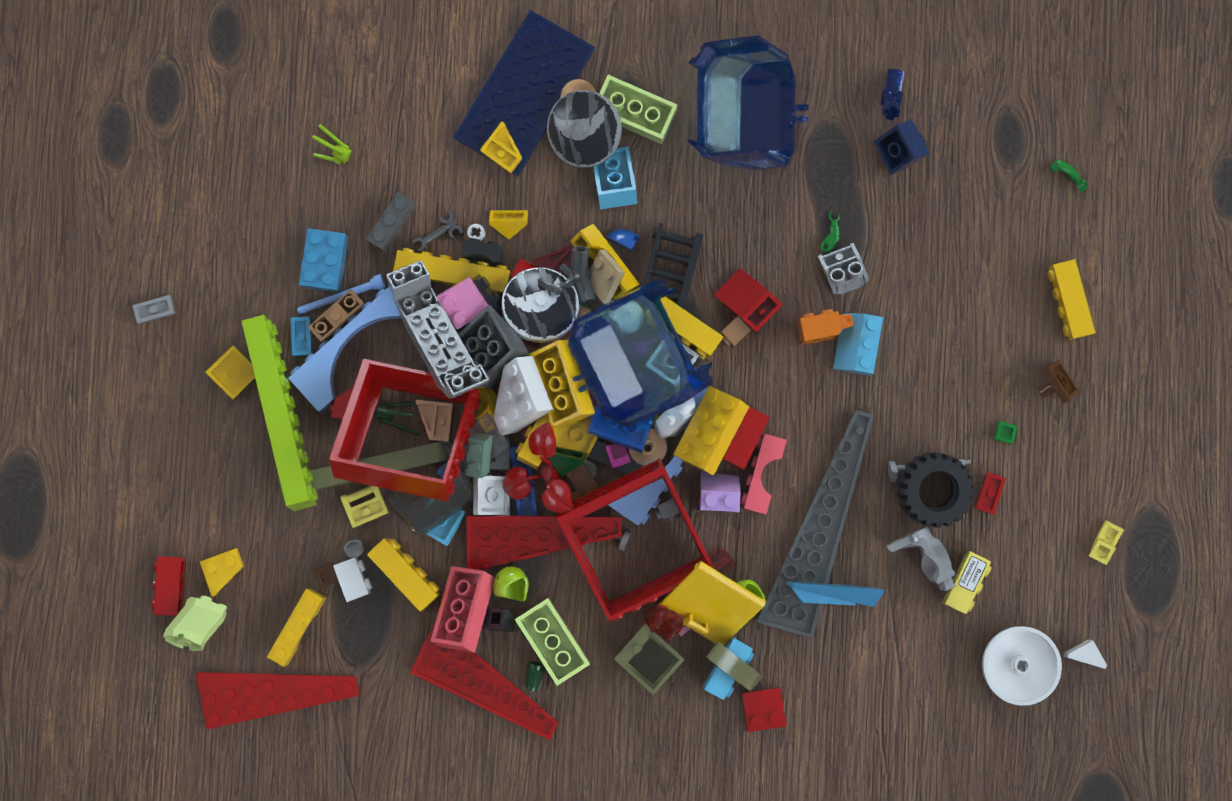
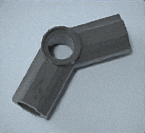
(580, 270)

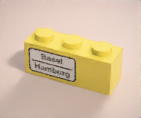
(967, 582)

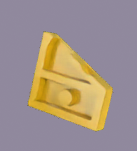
(502, 149)
(221, 569)

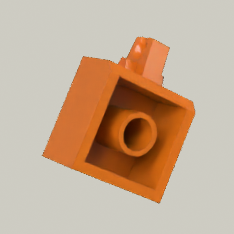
(822, 326)

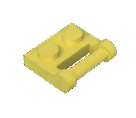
(365, 511)

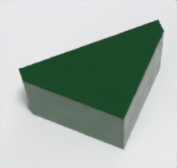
(567, 460)

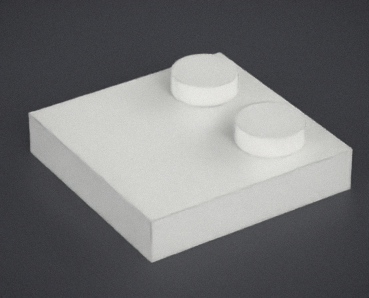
(490, 497)

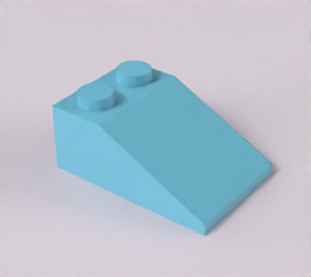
(616, 180)

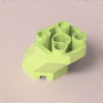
(195, 623)

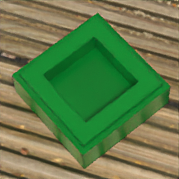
(1005, 432)

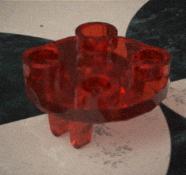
(664, 621)

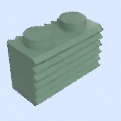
(478, 455)

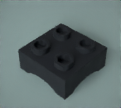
(489, 252)

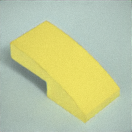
(1105, 542)

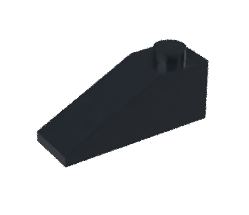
(499, 620)

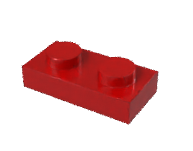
(990, 493)

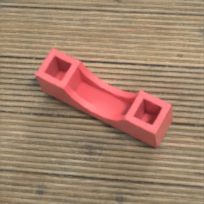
(757, 498)

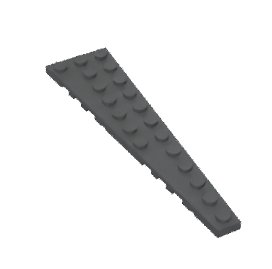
(819, 535)

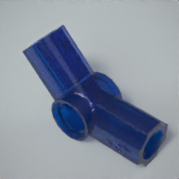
(892, 94)

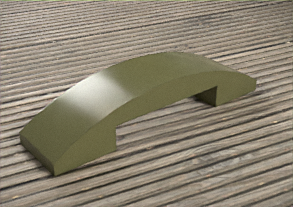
(734, 666)

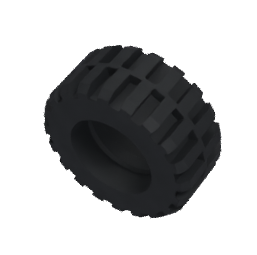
(955, 504)

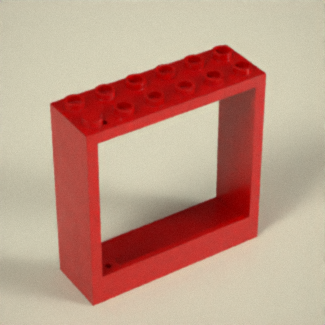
(358, 417)
(606, 495)

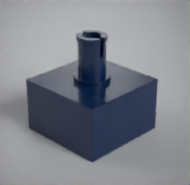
(901, 147)

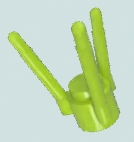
(340, 152)

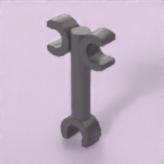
(449, 225)

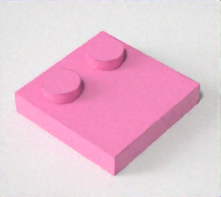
(462, 302)

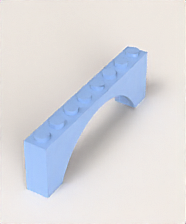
(316, 375)
(637, 504)

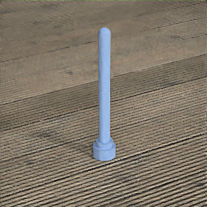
(375, 283)

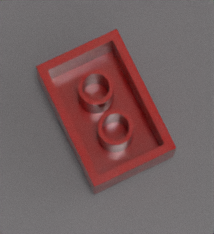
(745, 439)

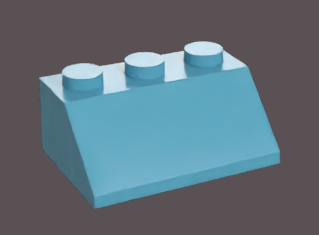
(858, 345)
(718, 681)

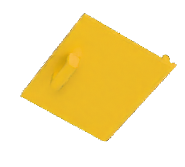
(713, 604)

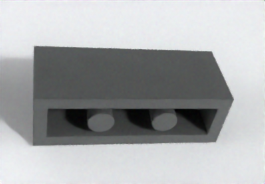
(391, 222)

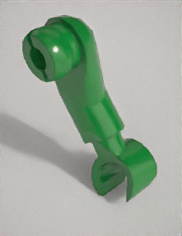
(1071, 172)
(833, 237)

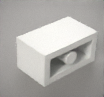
(352, 579)

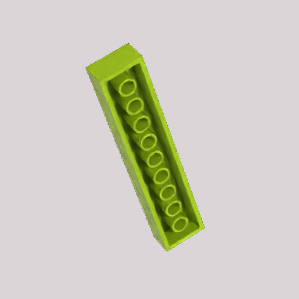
(279, 413)

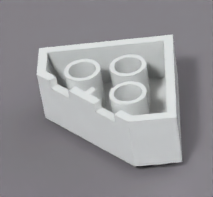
(520, 396)

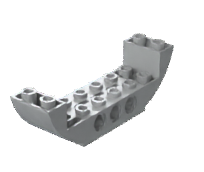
(433, 332)

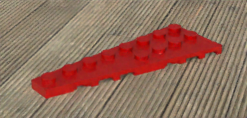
(511, 538)
(249, 696)

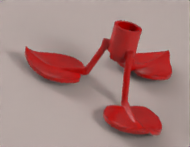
(517, 485)

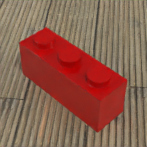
(168, 585)

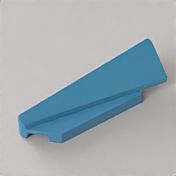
(835, 593)

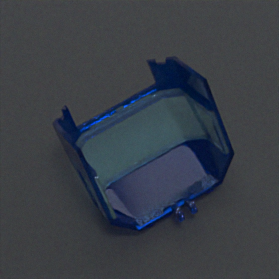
(746, 103)
(635, 357)

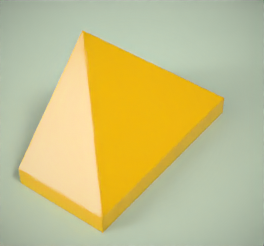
(508, 221)

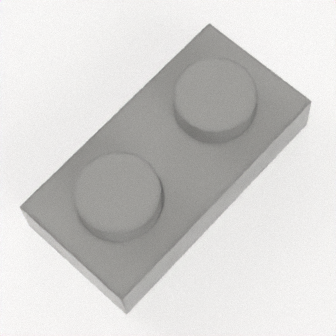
(154, 309)

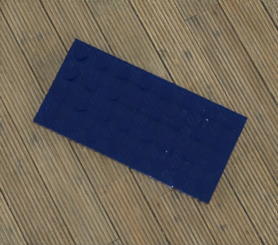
(525, 86)

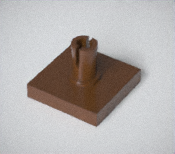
(1058, 382)

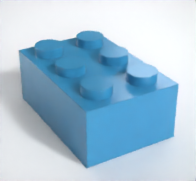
(323, 260)

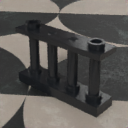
(688, 261)

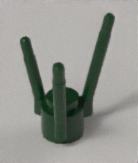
(385, 412)

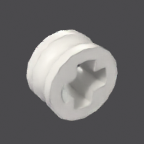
(477, 226)

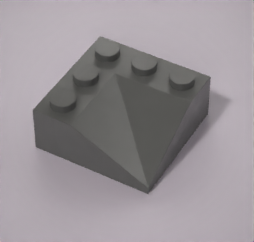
(491, 344)

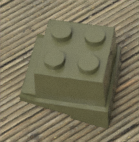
(649, 659)

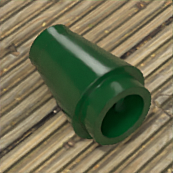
(534, 674)

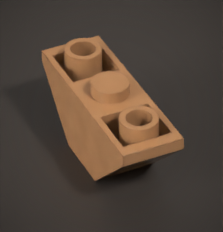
(336, 315)

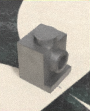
(667, 510)

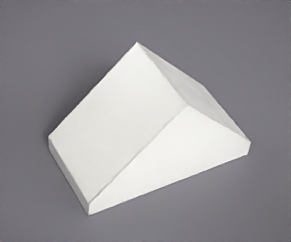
(1087, 653)

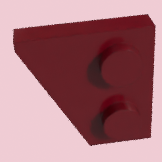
(555, 259)

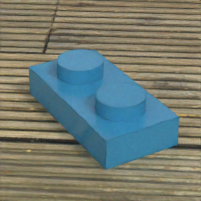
(301, 336)

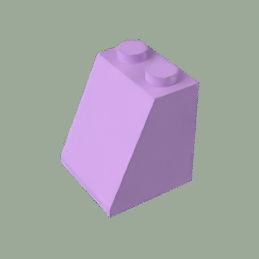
(719, 492)

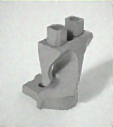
(935, 559)

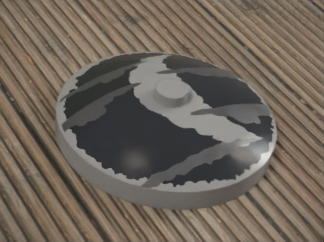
(584, 128)

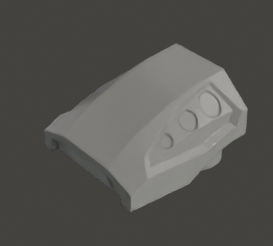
(844, 269)

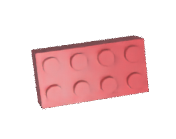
(463, 609)

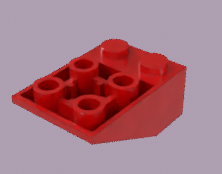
(748, 300)

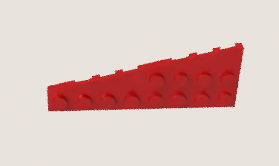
(481, 684)

